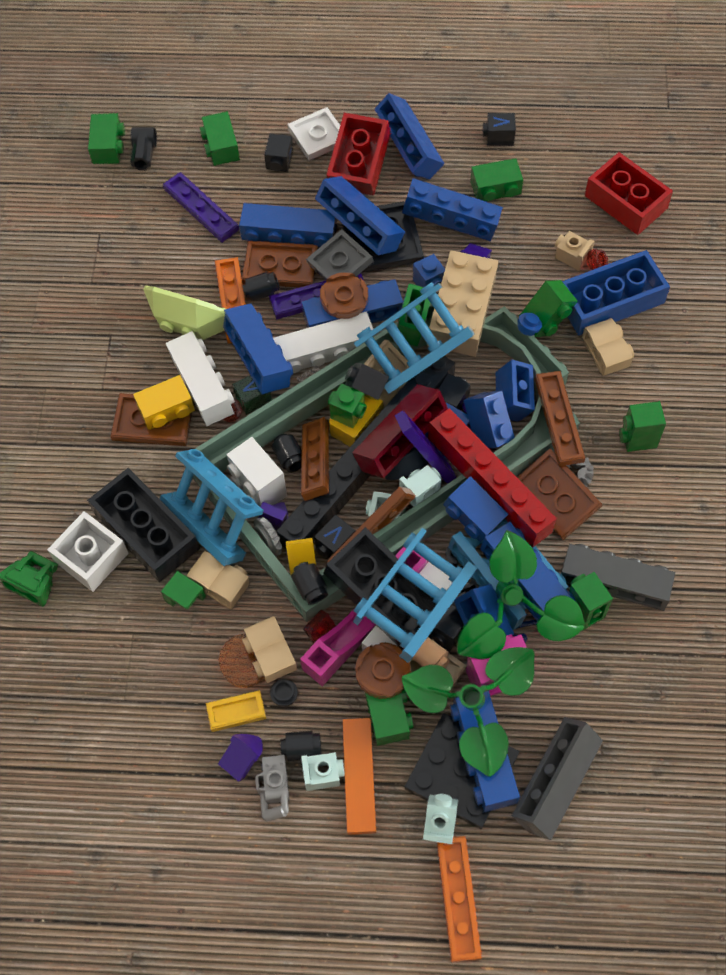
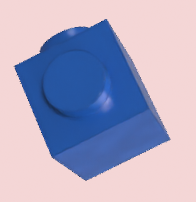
(428, 271)

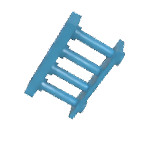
(436, 348)
(191, 514)
(464, 550)
(442, 597)

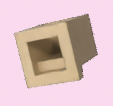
(573, 250)

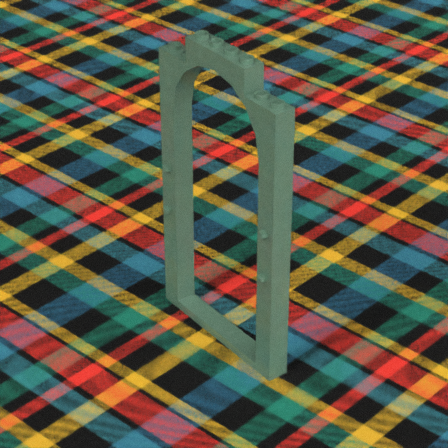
(313, 394)

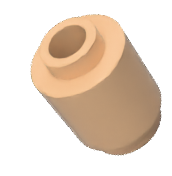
(431, 654)

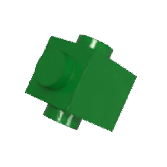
(347, 405)

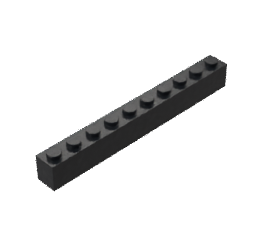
(346, 474)

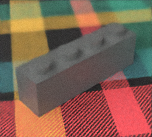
(622, 577)
(557, 778)

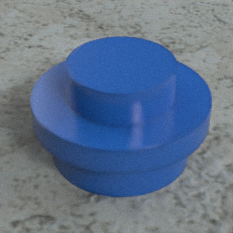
(529, 324)

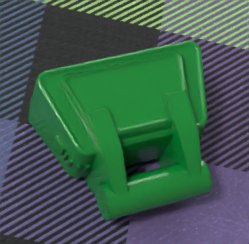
(28, 581)

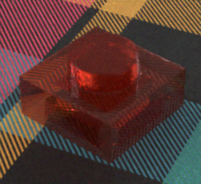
(319, 626)

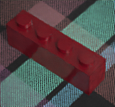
(387, 443)

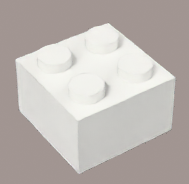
(256, 473)
(88, 551)

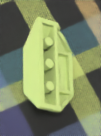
(184, 313)

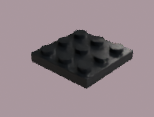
(409, 249)
(444, 771)

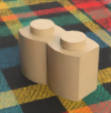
(607, 346)
(219, 582)
(269, 649)

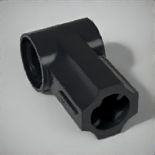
(143, 141)

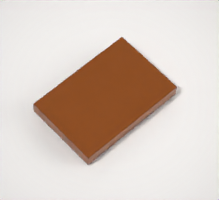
(283, 259)
(130, 426)
(560, 493)

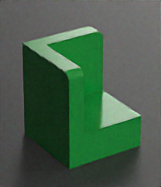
(182, 591)

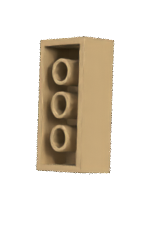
(467, 295)

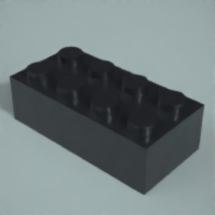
(144, 524)
(361, 569)

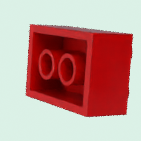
(360, 151)
(628, 193)

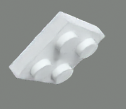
(315, 133)

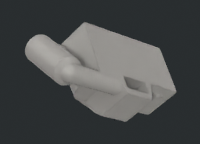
(275, 787)

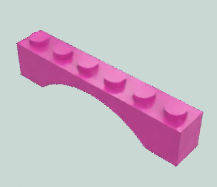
(340, 643)

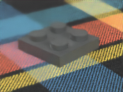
(339, 256)

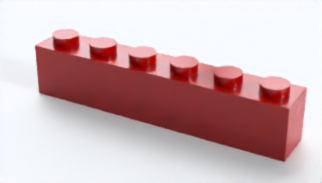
(480, 463)

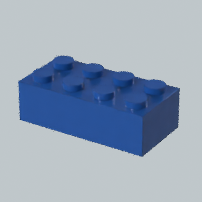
(616, 291)

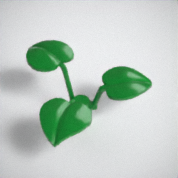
(509, 562)
(482, 745)

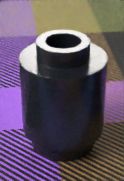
(261, 286)
(288, 452)
(309, 583)
(300, 744)

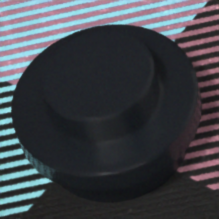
(283, 692)

